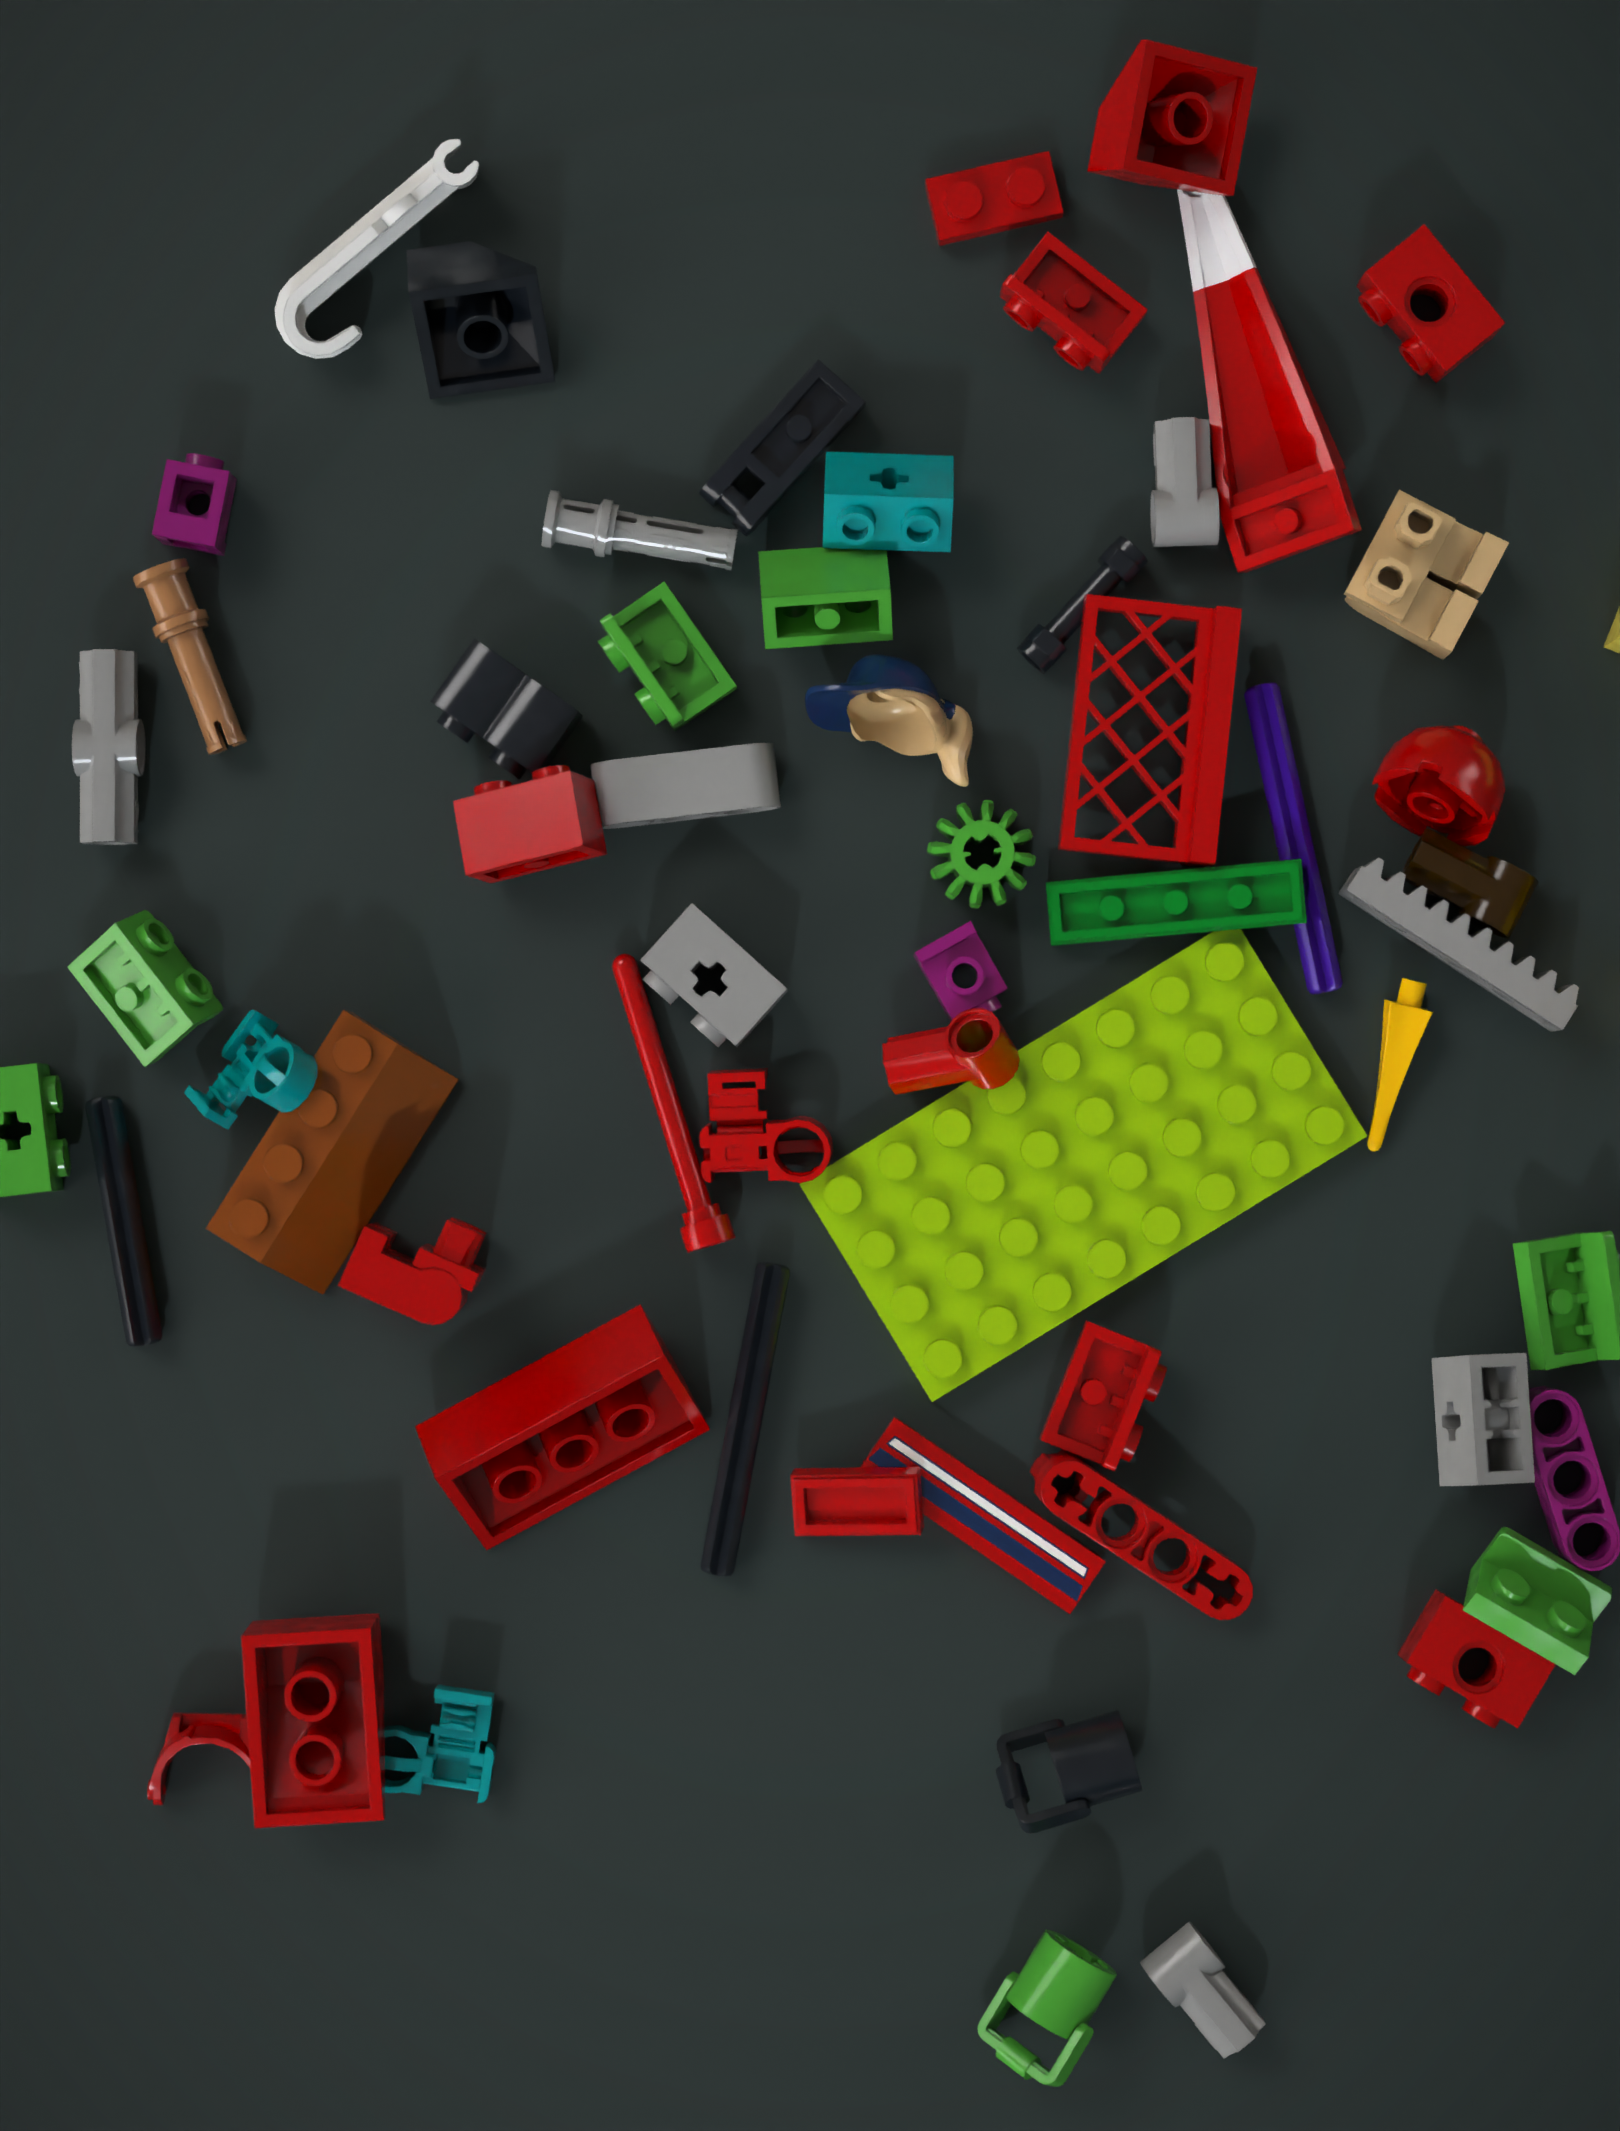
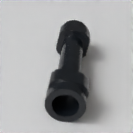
(1118, 565)

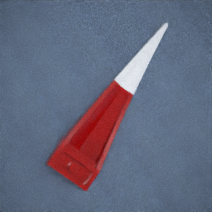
(1270, 444)

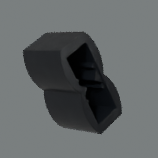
(505, 709)

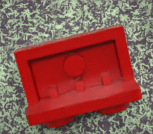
(1071, 304)
(1103, 1396)

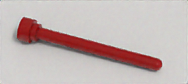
(703, 1220)

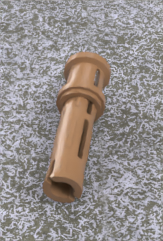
(182, 627)

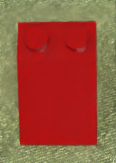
(315, 1719)

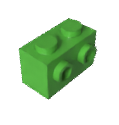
(825, 596)

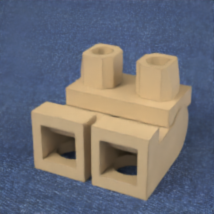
(1423, 574)

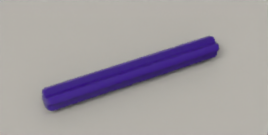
(1293, 832)

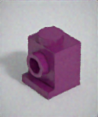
(180, 483)
(956, 948)

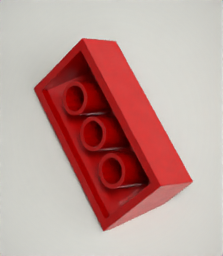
(561, 1428)

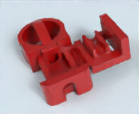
(741, 1131)

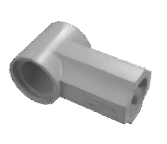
(1184, 503)
(1194, 1978)

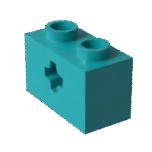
(888, 501)

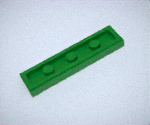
(1176, 902)

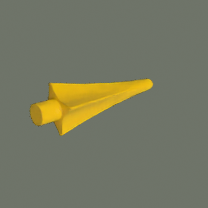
(1401, 1033)

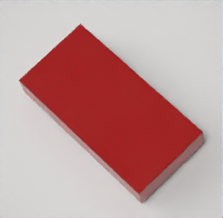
(857, 1501)

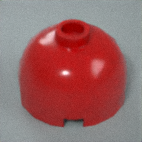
(1442, 781)

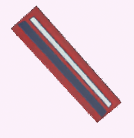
(990, 1518)

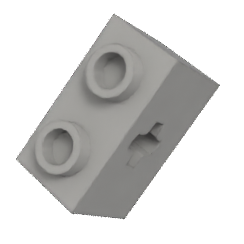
(698, 941)
(1483, 1419)

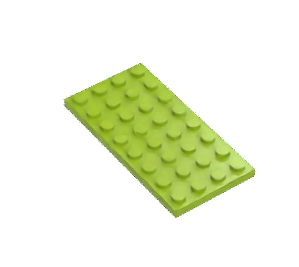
(1087, 1164)

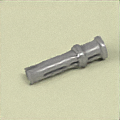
(609, 529)

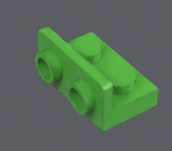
(145, 986)
(1536, 1598)

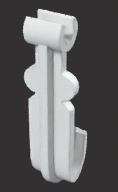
(360, 247)

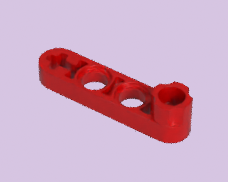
(1141, 1541)

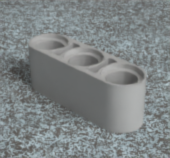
(686, 785)

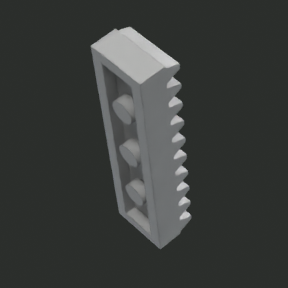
(1458, 949)

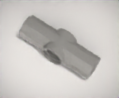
(108, 747)

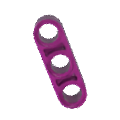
(1589, 1500)

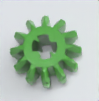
(976, 833)

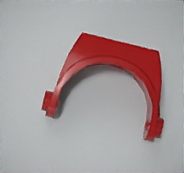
(189, 1729)

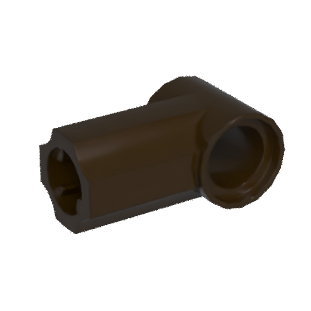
(1481, 887)

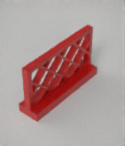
(1204, 738)

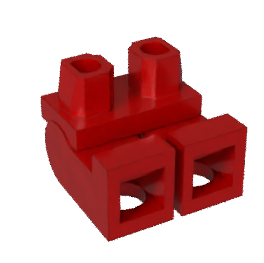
(421, 1288)

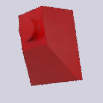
(1174, 120)

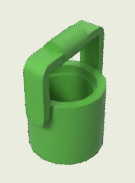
(1057, 1991)

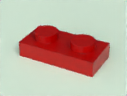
(994, 198)

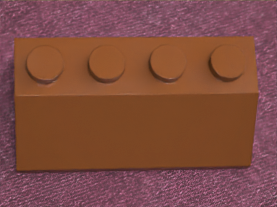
(334, 1155)

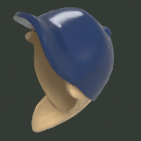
(897, 707)

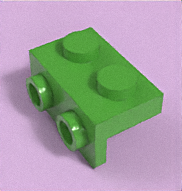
(667, 656)
(1570, 1298)

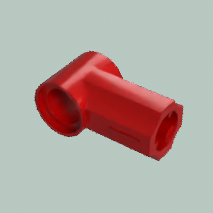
(952, 1055)

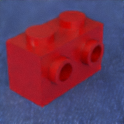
(529, 825)

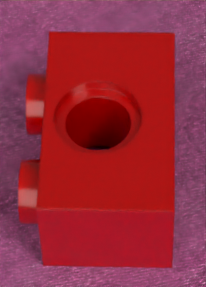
(1426, 268)
(1512, 1671)

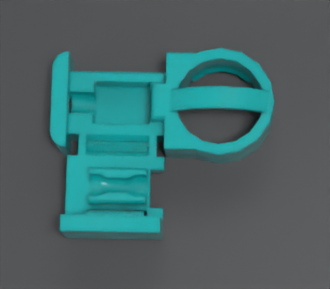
(268, 1070)
(455, 1746)

